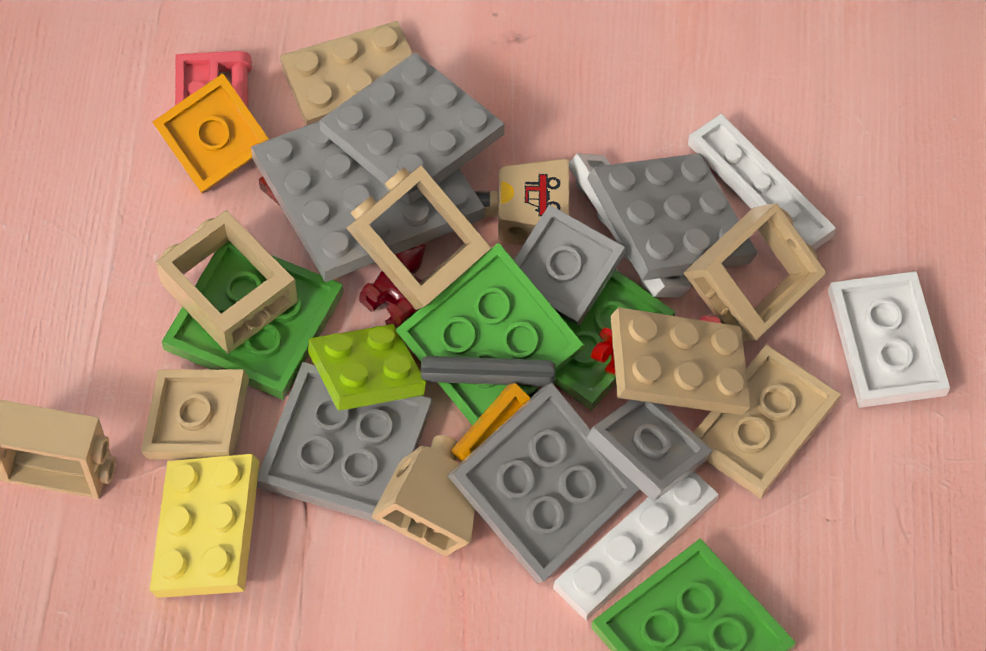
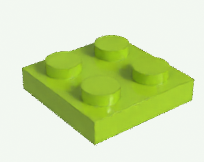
(366, 367)

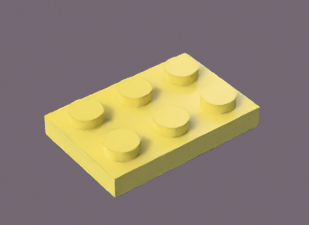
(205, 526)

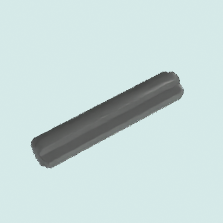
(488, 371)

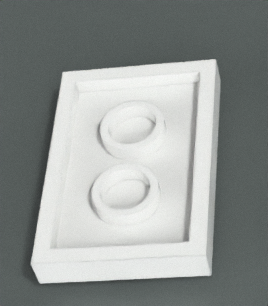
(888, 339)

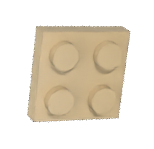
(195, 414)

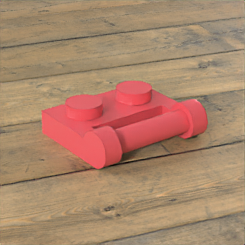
(198, 69)

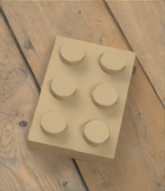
(342, 67)
(679, 361)
(783, 416)

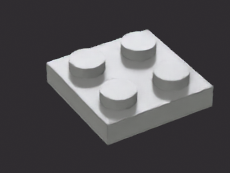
(569, 263)
(649, 446)

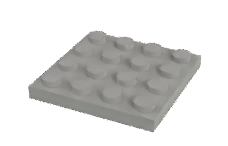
(324, 184)

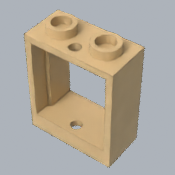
(424, 292)
(722, 292)
(251, 311)
(54, 450)

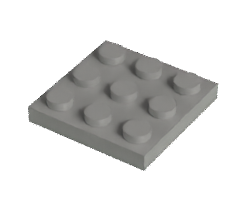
(412, 121)
(667, 213)
(342, 455)
(542, 483)

